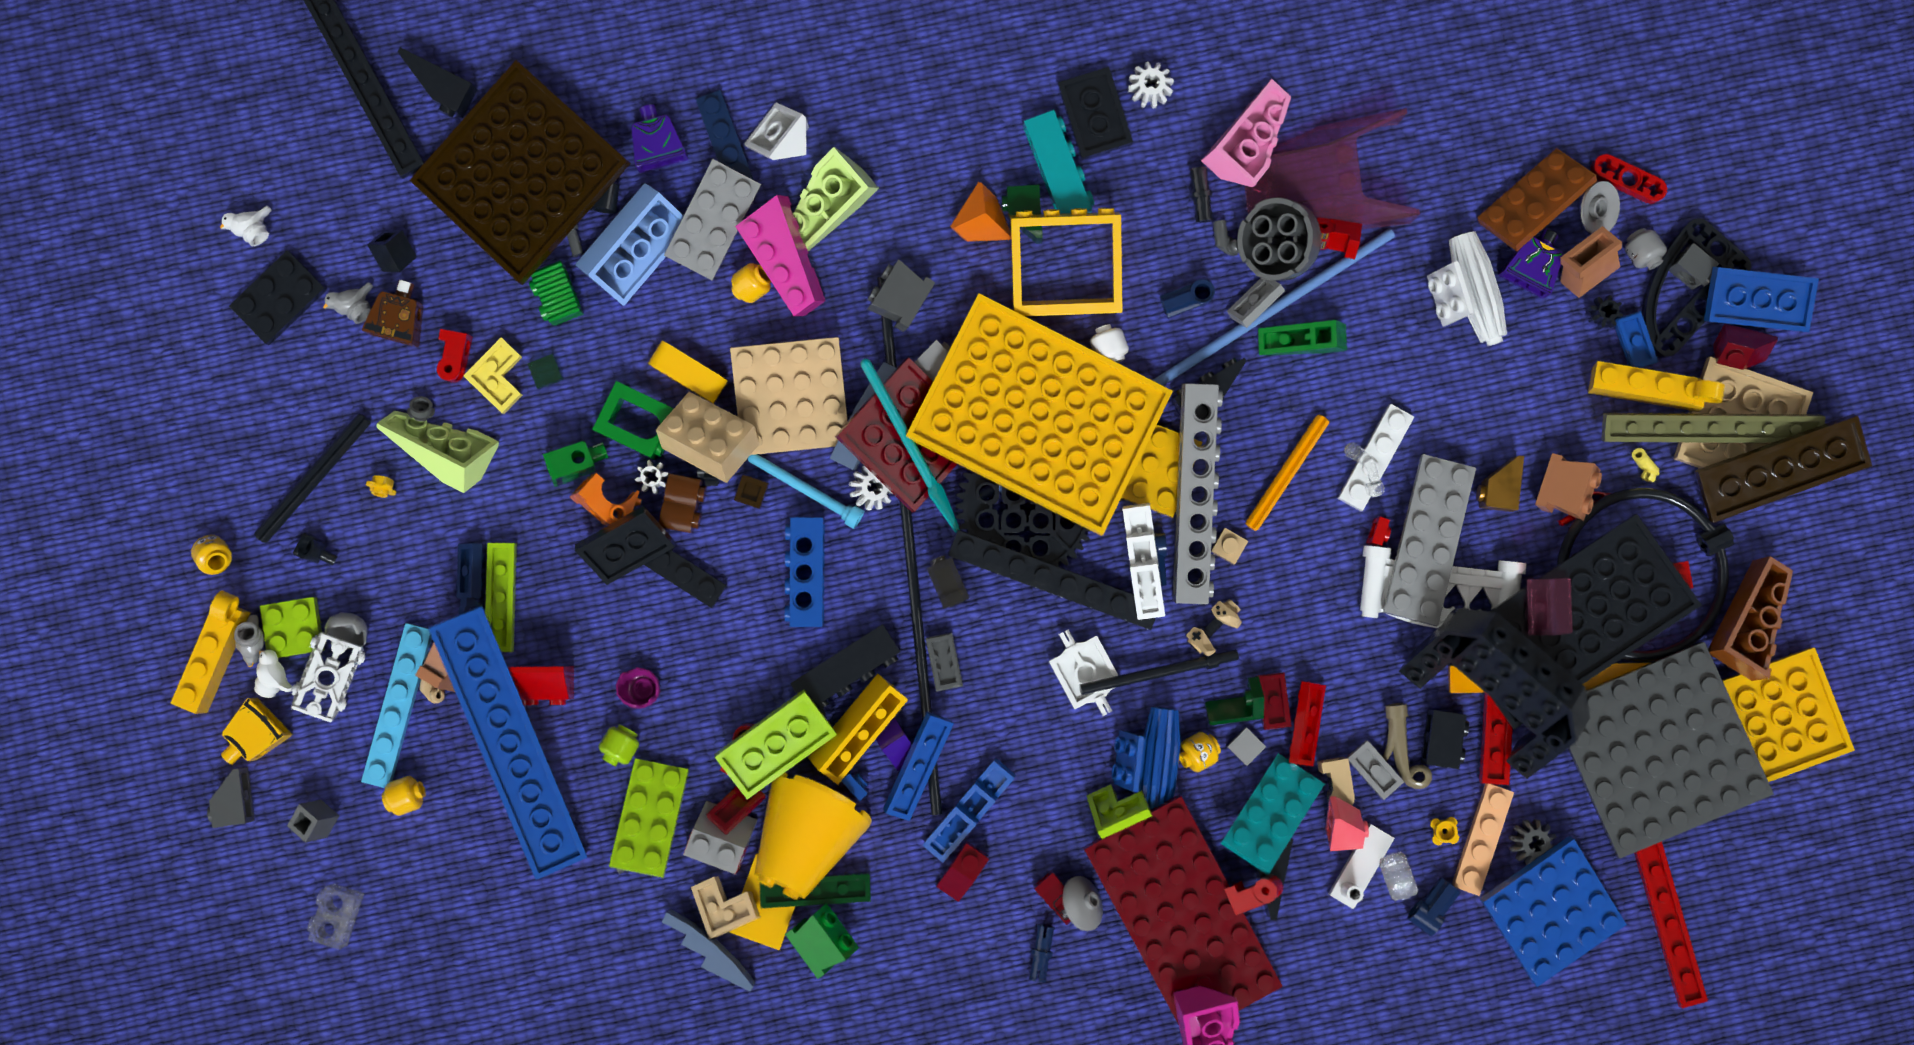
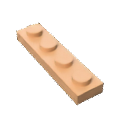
(1482, 839)

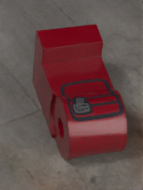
(1051, 890)

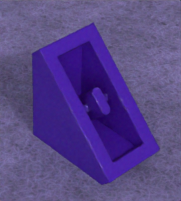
(894, 743)

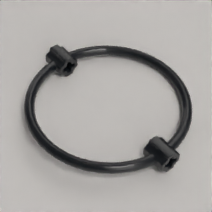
(1711, 541)

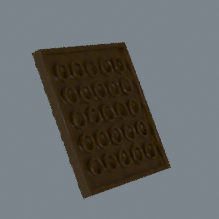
(519, 172)

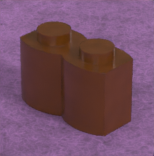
(681, 503)

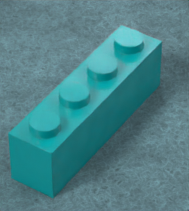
(1056, 163)

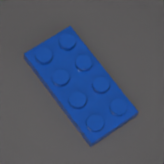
(1761, 299)

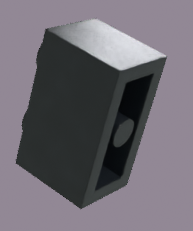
(1444, 739)

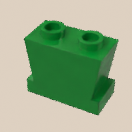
(822, 941)

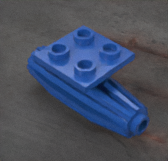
(1150, 760)

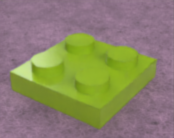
(291, 626)

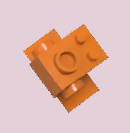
(591, 498)

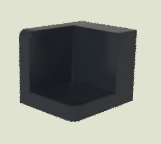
(392, 250)

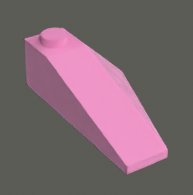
(1247, 145)

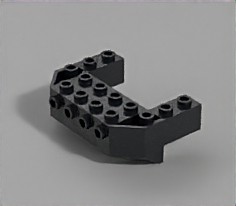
(1512, 674)

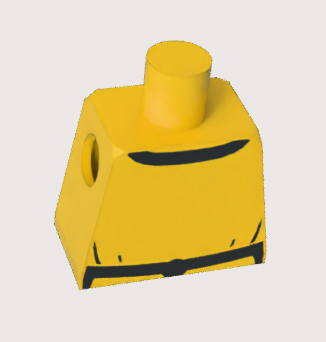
(253, 732)

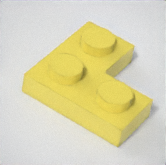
(489, 373)

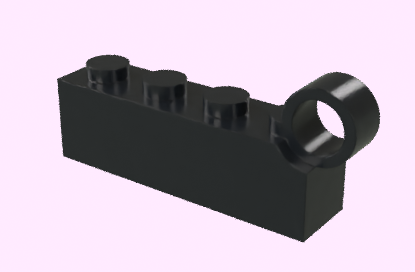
(847, 666)

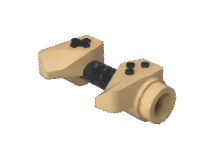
(1224, 613)

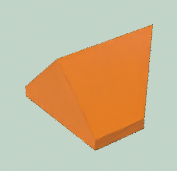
(981, 217)

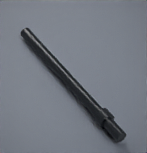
(1206, 661)

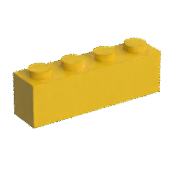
(858, 728)

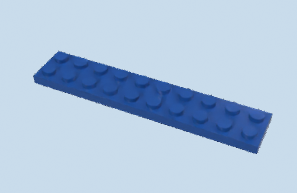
(507, 742)

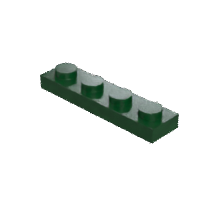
(830, 890)

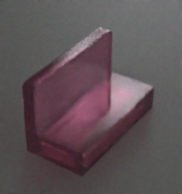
(1549, 606)

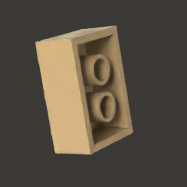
(707, 437)

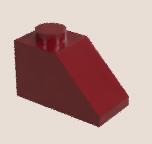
(1742, 347)
(963, 871)

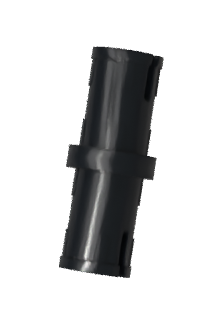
(1201, 194)

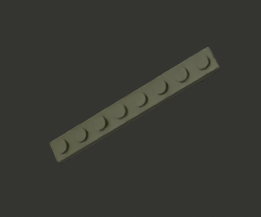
(1705, 427)

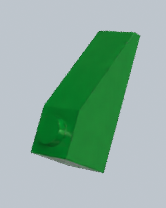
(1303, 338)

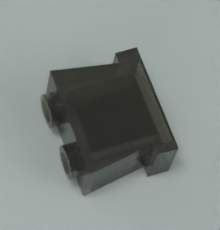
(947, 582)

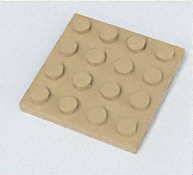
(791, 393)
(1743, 394)

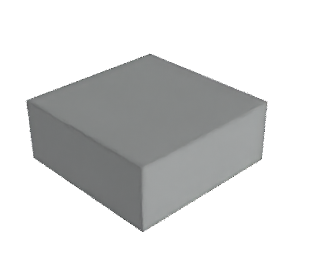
(1246, 746)

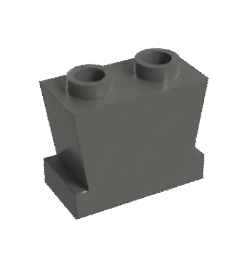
(899, 295)

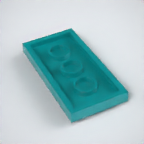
(1272, 814)

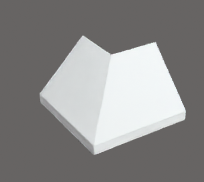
(780, 134)

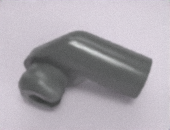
(1223, 240)

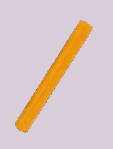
(1287, 472)

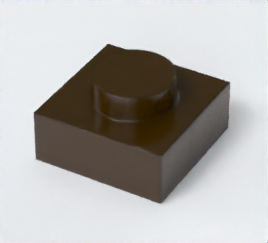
(751, 491)

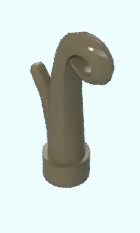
(1397, 743)

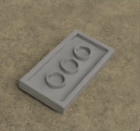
(711, 219)

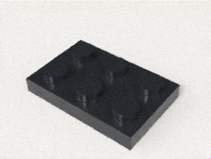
(1095, 113)
(278, 297)
(625, 545)

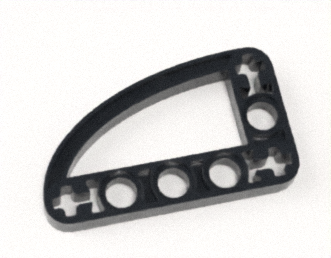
(1729, 257)

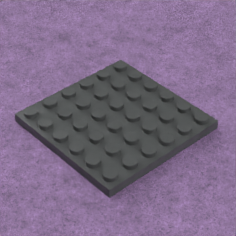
(1665, 751)

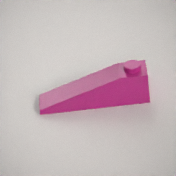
(1206, 1016)

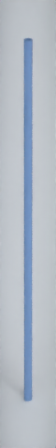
(1274, 308)

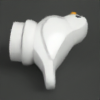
(248, 225)
(270, 675)

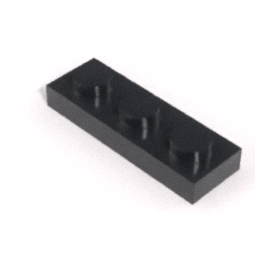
(688, 577)

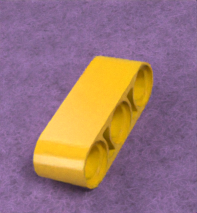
(687, 372)

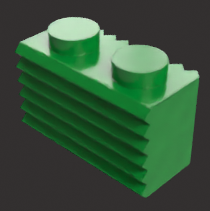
(555, 293)

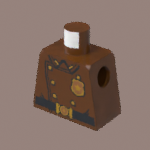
(396, 316)

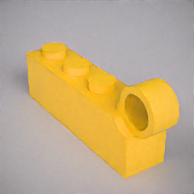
(1653, 386)
(210, 655)

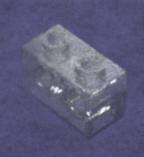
(341, 919)

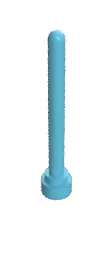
(849, 514)

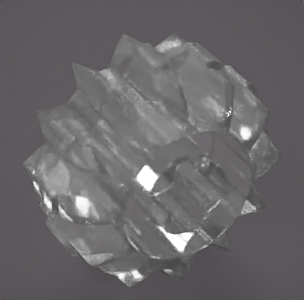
(1398, 876)

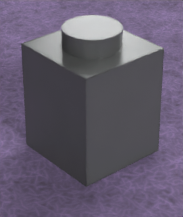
(313, 820)

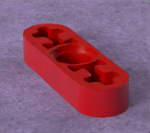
(1642, 194)

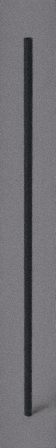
(914, 592)

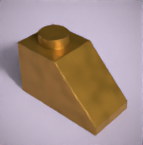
(1502, 487)

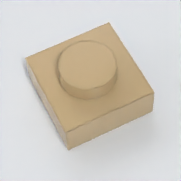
(1229, 546)

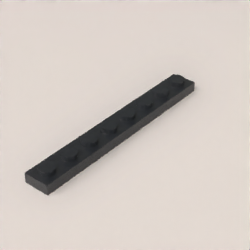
(366, 86)
(1046, 577)

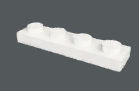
(1381, 448)

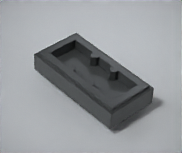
(944, 662)

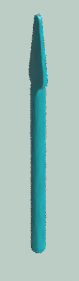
(935, 490)

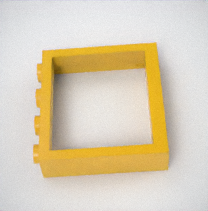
(1074, 306)

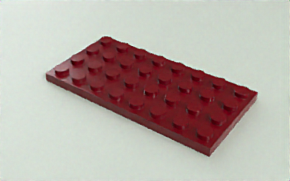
(1179, 908)

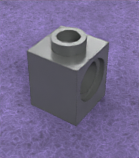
(1693, 267)

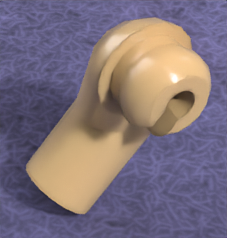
(431, 693)

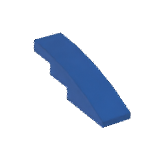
(969, 810)

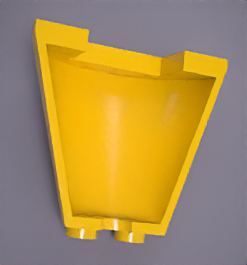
(805, 834)

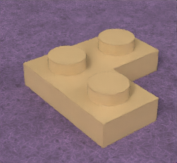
(722, 914)

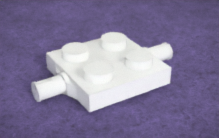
(1083, 664)

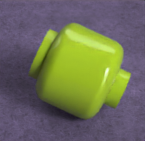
(619, 745)

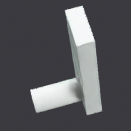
(1361, 867)

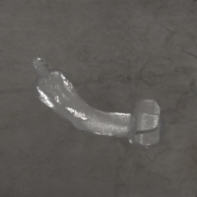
(1354, 451)

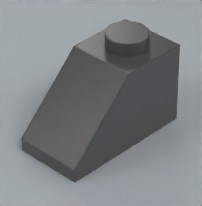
(232, 801)

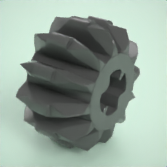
(1525, 836)

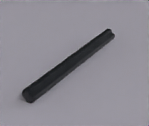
(312, 478)

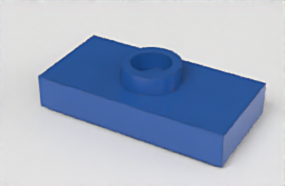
(1635, 340)

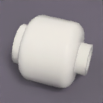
(1110, 343)

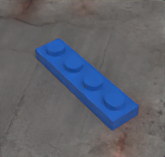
(918, 766)

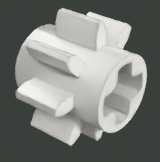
(651, 469)

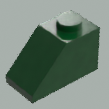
(1020, 199)

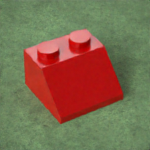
(544, 683)

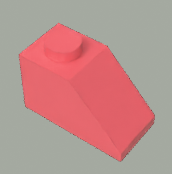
(1345, 826)

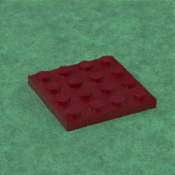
(879, 447)

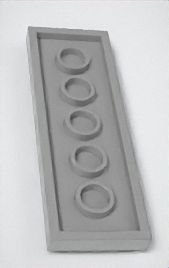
(1429, 540)

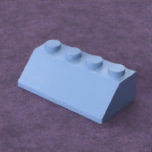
(632, 244)

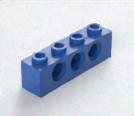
(815, 531)

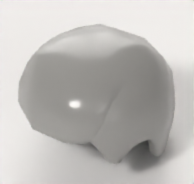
(347, 627)

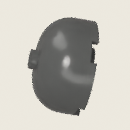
(1266, 238)

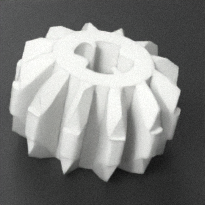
(1150, 94)
(869, 498)

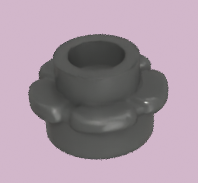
(420, 409)

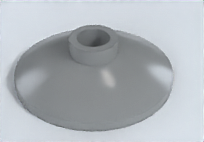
(1600, 206)
(1082, 903)

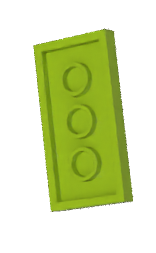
(775, 744)
(649, 818)

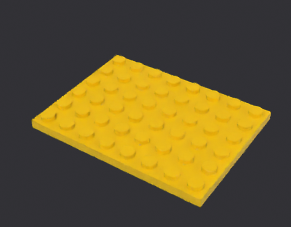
(1039, 414)

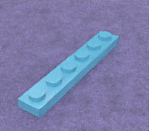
(397, 706)

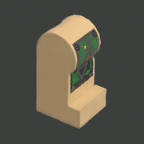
(1338, 778)

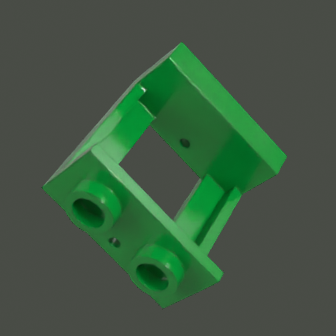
(610, 410)

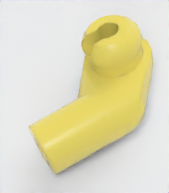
(1645, 463)

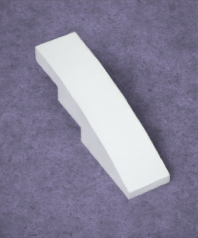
(1143, 561)

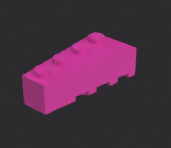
(780, 251)

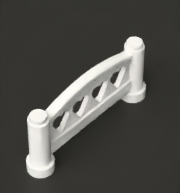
(1496, 584)

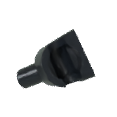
(313, 550)

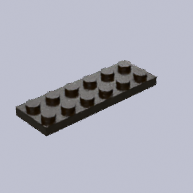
(1783, 468)

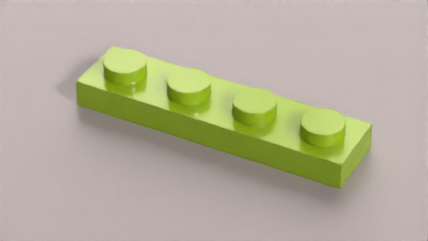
(501, 592)

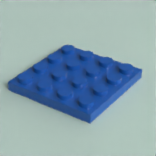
(1553, 911)

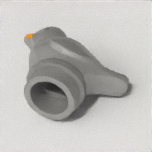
(350, 303)
(249, 640)

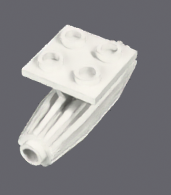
(1469, 290)

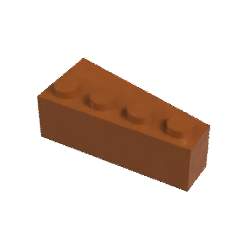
(1752, 620)

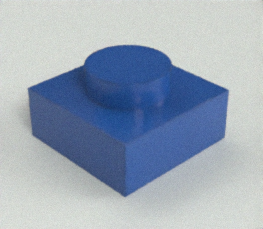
(856, 785)

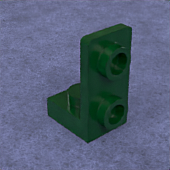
(1240, 708)

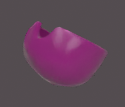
(638, 688)

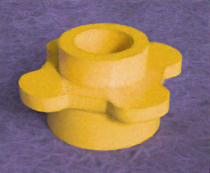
(381, 486)
(1452, 831)

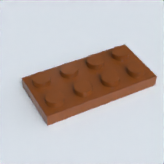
(1537, 199)

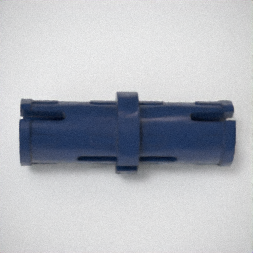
(1041, 952)

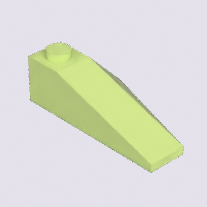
(831, 196)
(447, 453)

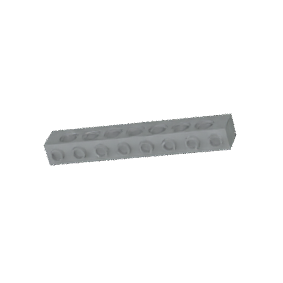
(1202, 589)

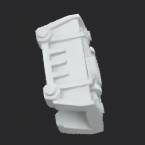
(342, 681)

